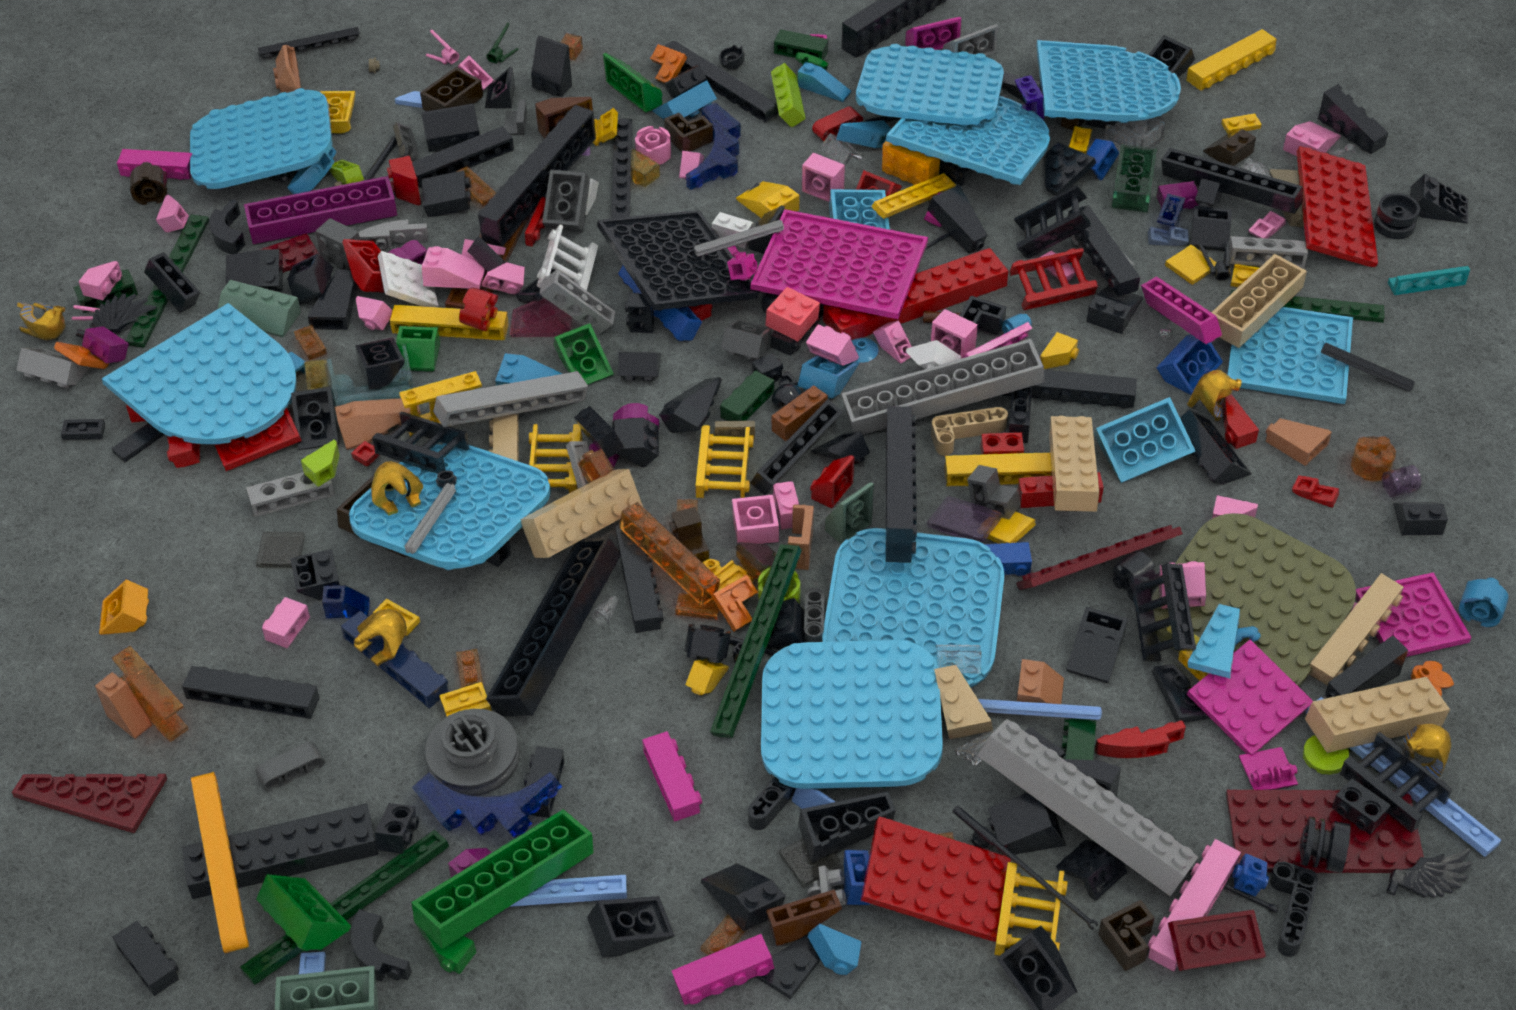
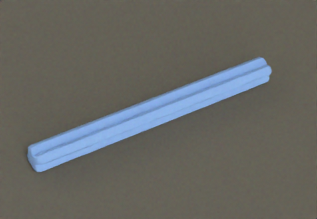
(1041, 709)

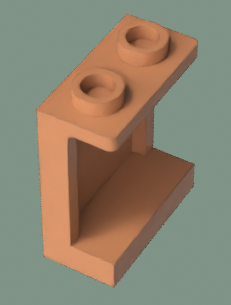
(802, 524)

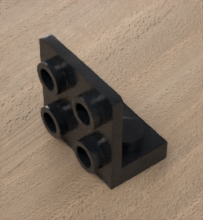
(1094, 866)

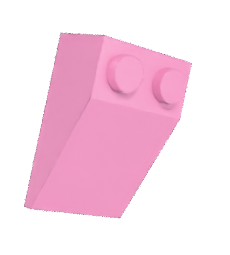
(1309, 136)
(450, 269)

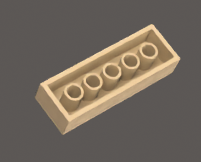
(1258, 299)
(1073, 464)
(580, 513)
(1388, 709)

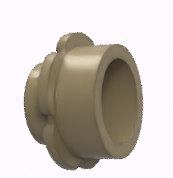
(374, 65)

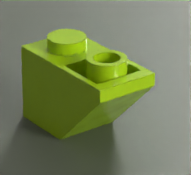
(322, 463)

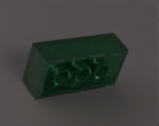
(1134, 178)

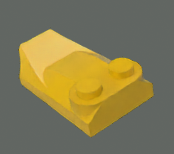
(340, 109)

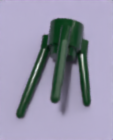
(496, 53)

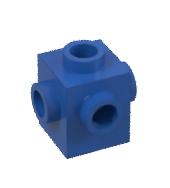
(1250, 875)

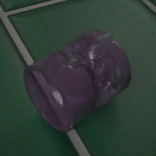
(1401, 480)

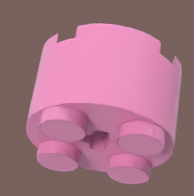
(654, 144)

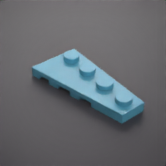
(1217, 643)

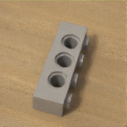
(1258, 250)
(577, 302)
(286, 493)

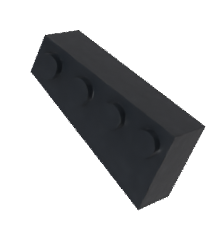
(1351, 121)
(842, 823)

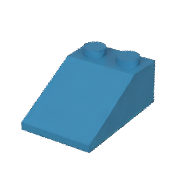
(521, 368)
(825, 375)

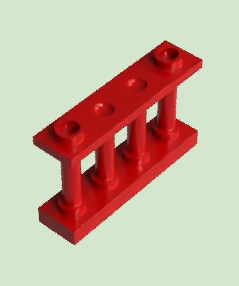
(1050, 295)

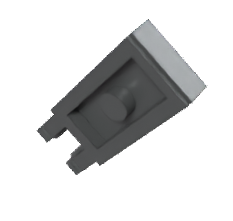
(405, 141)

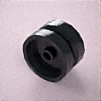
(1396, 216)

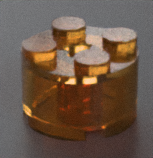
(1373, 457)

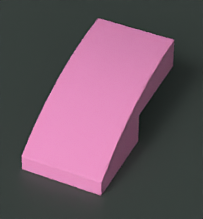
(1267, 226)

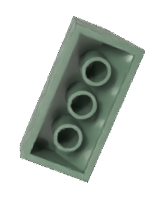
(266, 308)
(328, 990)

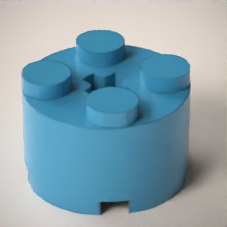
(1484, 601)

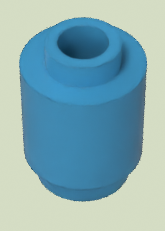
(1014, 322)

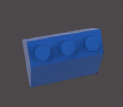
(1189, 363)

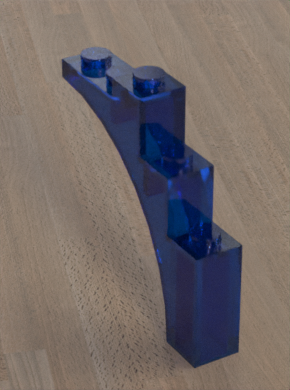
(726, 147)
(484, 812)

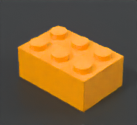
(908, 164)

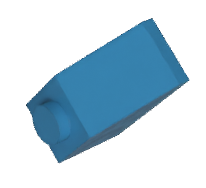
(835, 949)

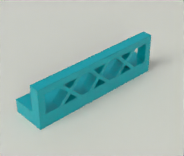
(1429, 280)

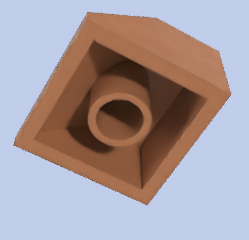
(1039, 683)

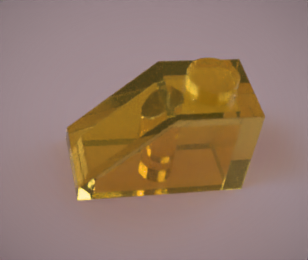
(643, 169)
(316, 374)

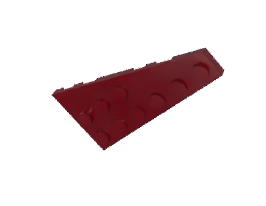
(97, 797)

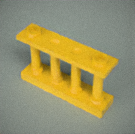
(429, 392)
(535, 437)
(706, 454)
(1012, 899)

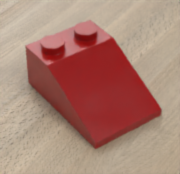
(364, 264)

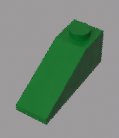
(455, 955)

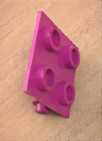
(1269, 769)

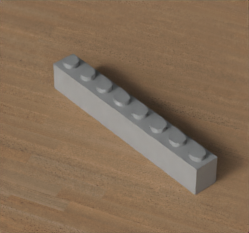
(510, 399)

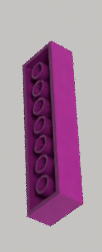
(309, 210)

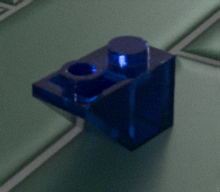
(344, 602)

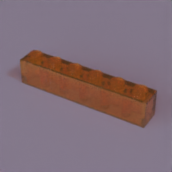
(669, 553)

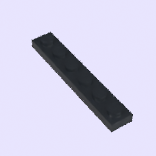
(316, 41)

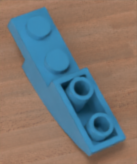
(310, 176)

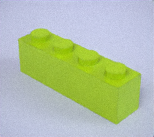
(788, 95)

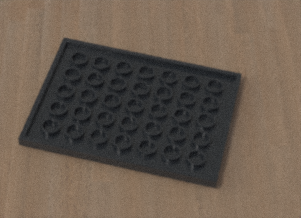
(663, 260)

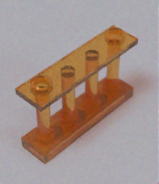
(151, 693)

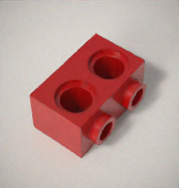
(1001, 443)

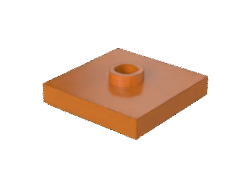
(80, 355)

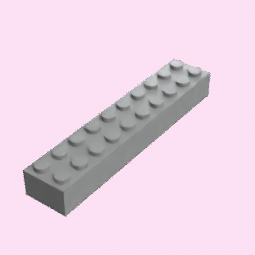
(946, 386)
(1088, 806)

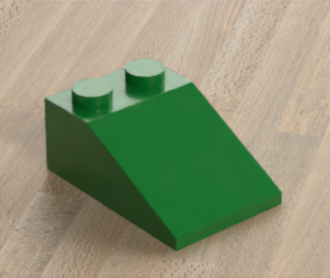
(583, 353)

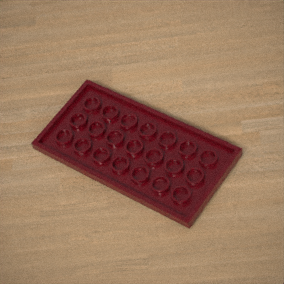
(1272, 821)

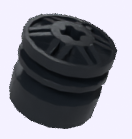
(1325, 844)

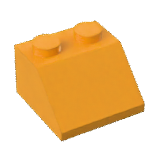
(124, 609)

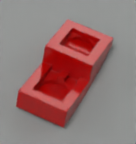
(1310, 489)

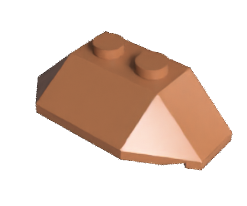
(287, 70)

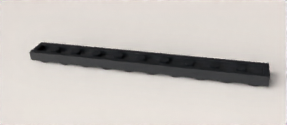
(622, 169)

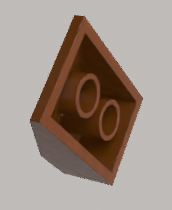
(555, 109)

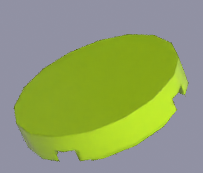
(1320, 760)

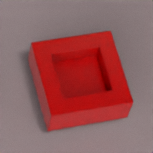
(365, 454)

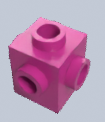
(742, 266)

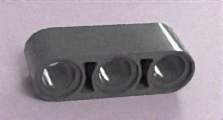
(814, 615)
(289, 765)

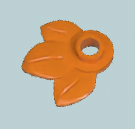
(1434, 673)

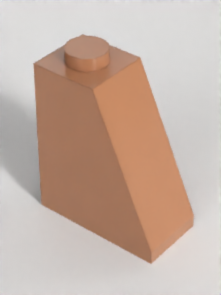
(1297, 439)
(122, 705)

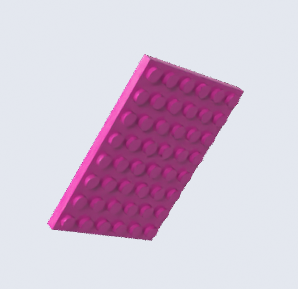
(841, 263)

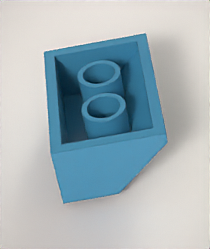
(688, 102)

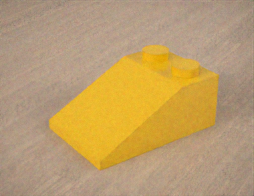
(768, 197)

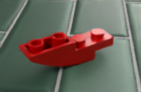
(1134, 744)

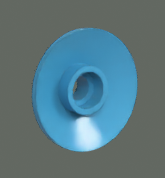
(866, 349)

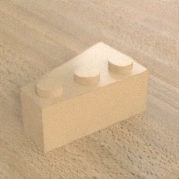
(960, 706)

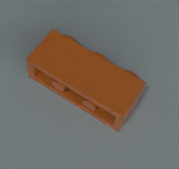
(797, 412)

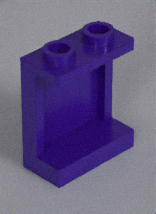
(1031, 94)

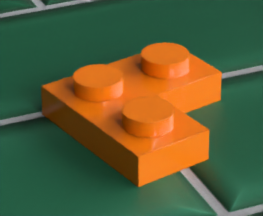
(670, 60)
(730, 602)

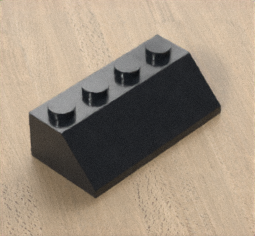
(1213, 450)

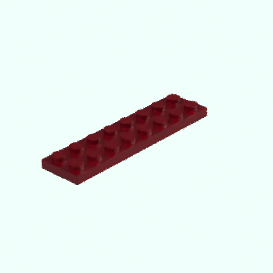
(1099, 556)

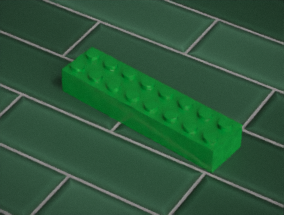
(502, 878)

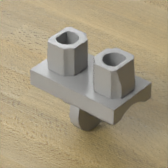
(827, 881)

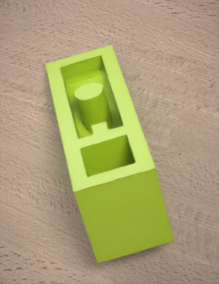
(346, 172)

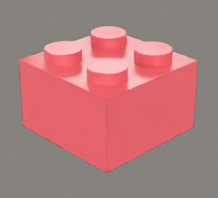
(792, 314)

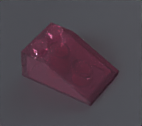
(539, 320)

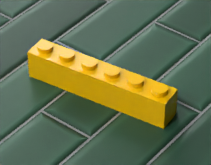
(1231, 60)
(447, 322)
(1009, 467)

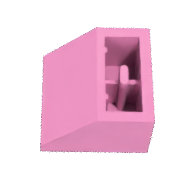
(832, 345)
(1195, 583)

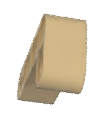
(966, 424)

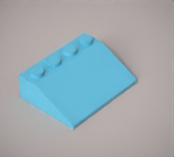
(856, 207)
(1144, 440)

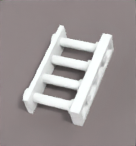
(583, 266)

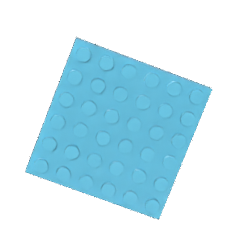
(1288, 357)

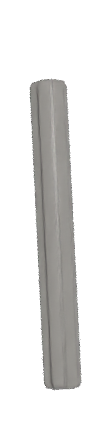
(739, 238)
(430, 518)

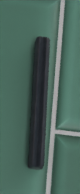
(1367, 366)

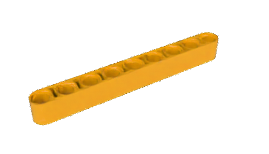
(219, 863)

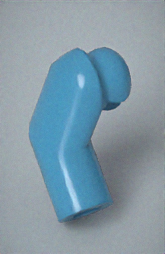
(1245, 632)

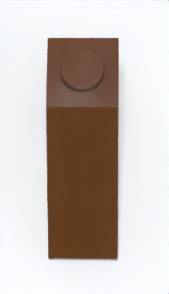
(799, 917)

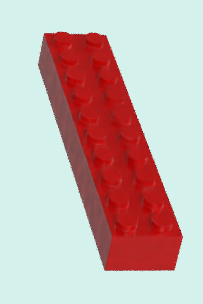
(929, 291)

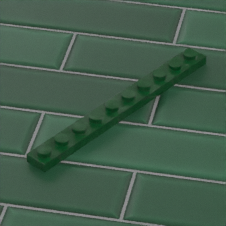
(180, 256)
(755, 641)
(351, 901)

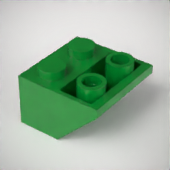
(421, 346)

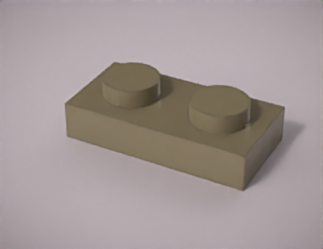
(734, 428)

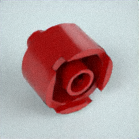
(478, 309)

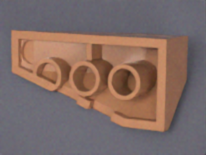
(364, 419)

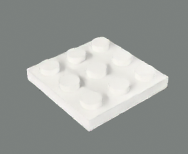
(405, 280)

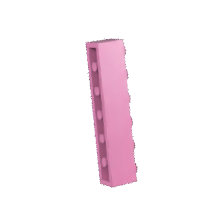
(1196, 898)

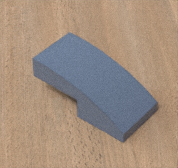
(1173, 237)

